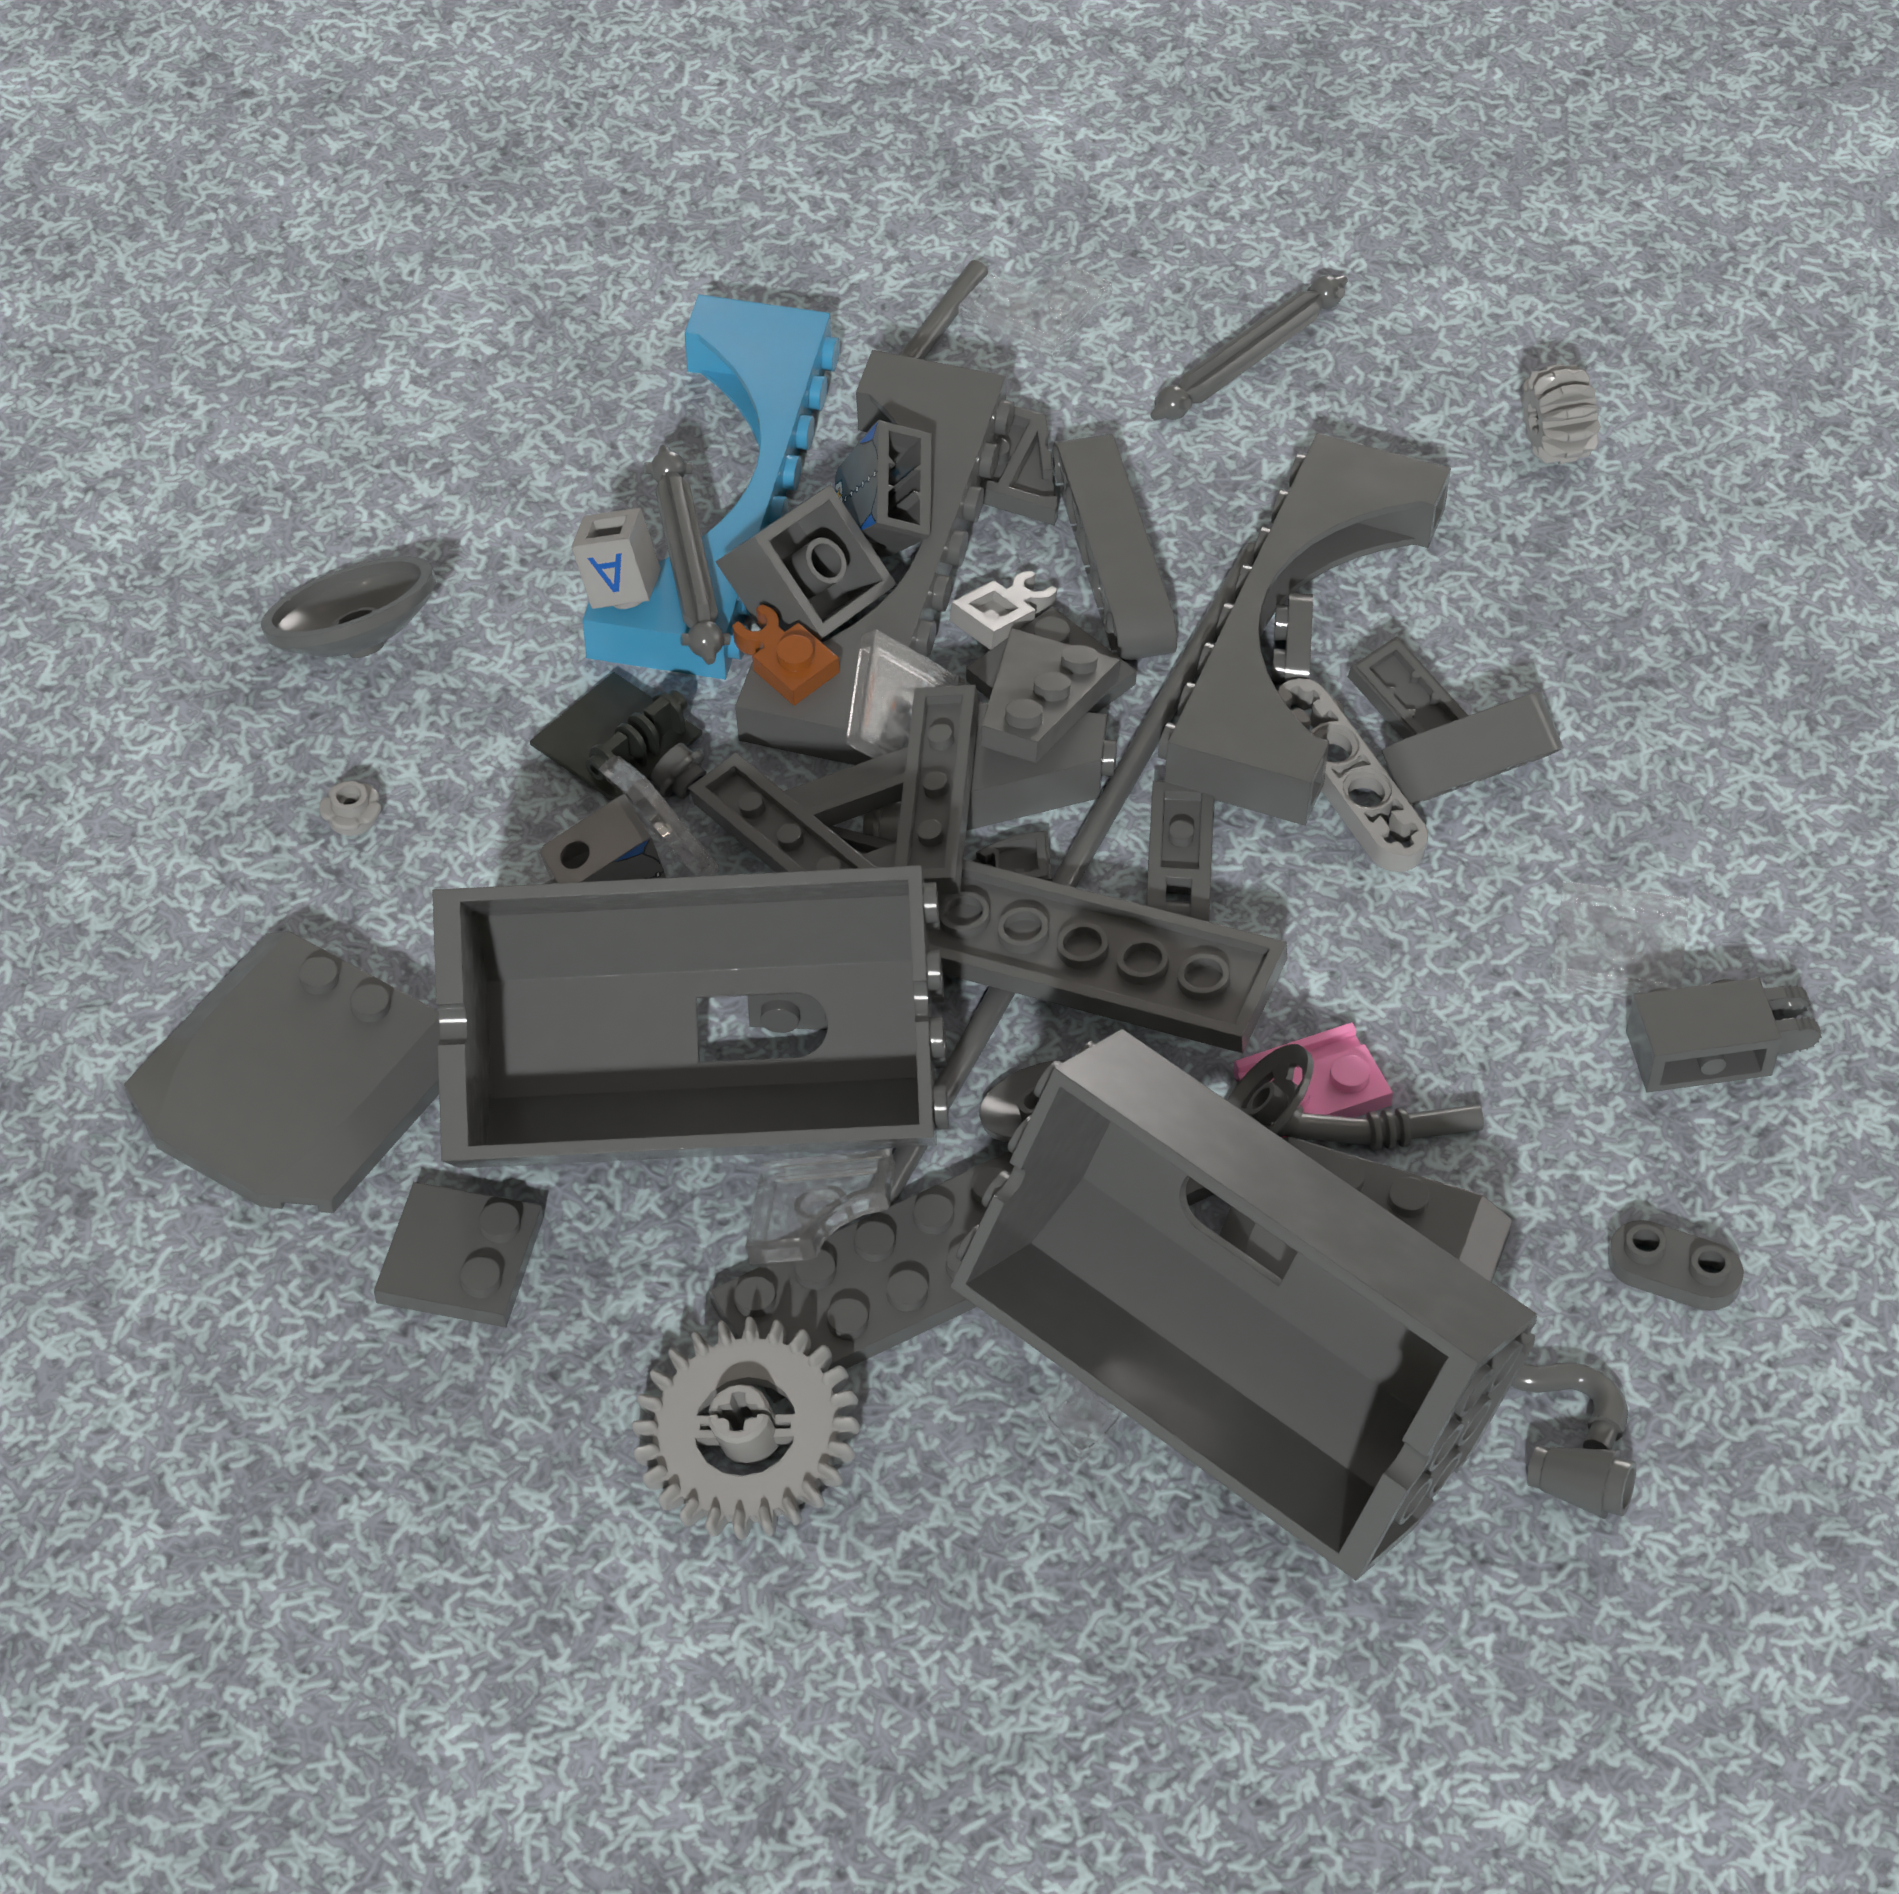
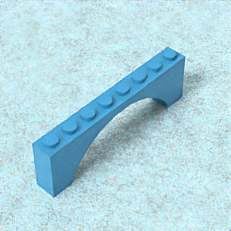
(773, 371)

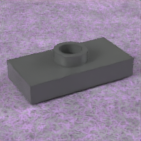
(1404, 690)

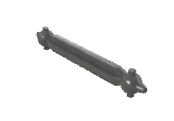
(1249, 347)
(687, 555)

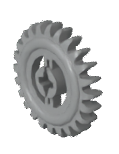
(720, 1380)

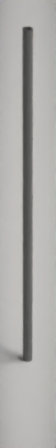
(1083, 848)

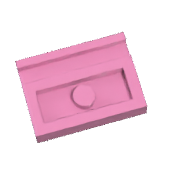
(1343, 1074)

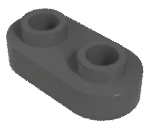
(1293, 626)
(1675, 1265)

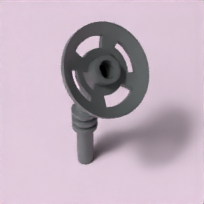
(1279, 1108)

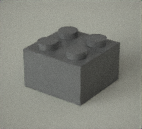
(808, 567)

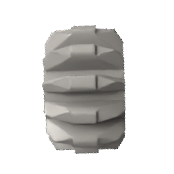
(1560, 413)

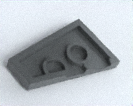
(1042, 693)

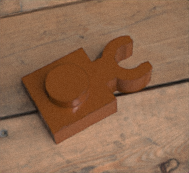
(789, 660)

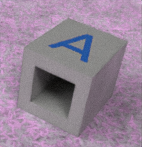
(616, 558)

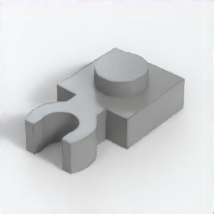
(993, 610)

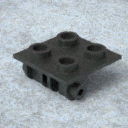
(617, 722)

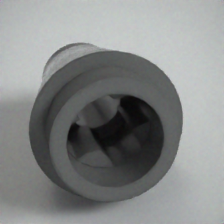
(1584, 1477)

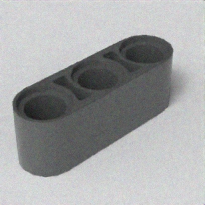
(1473, 748)

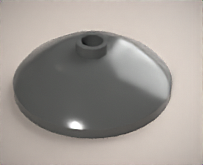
(351, 608)

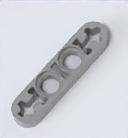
(1356, 772)

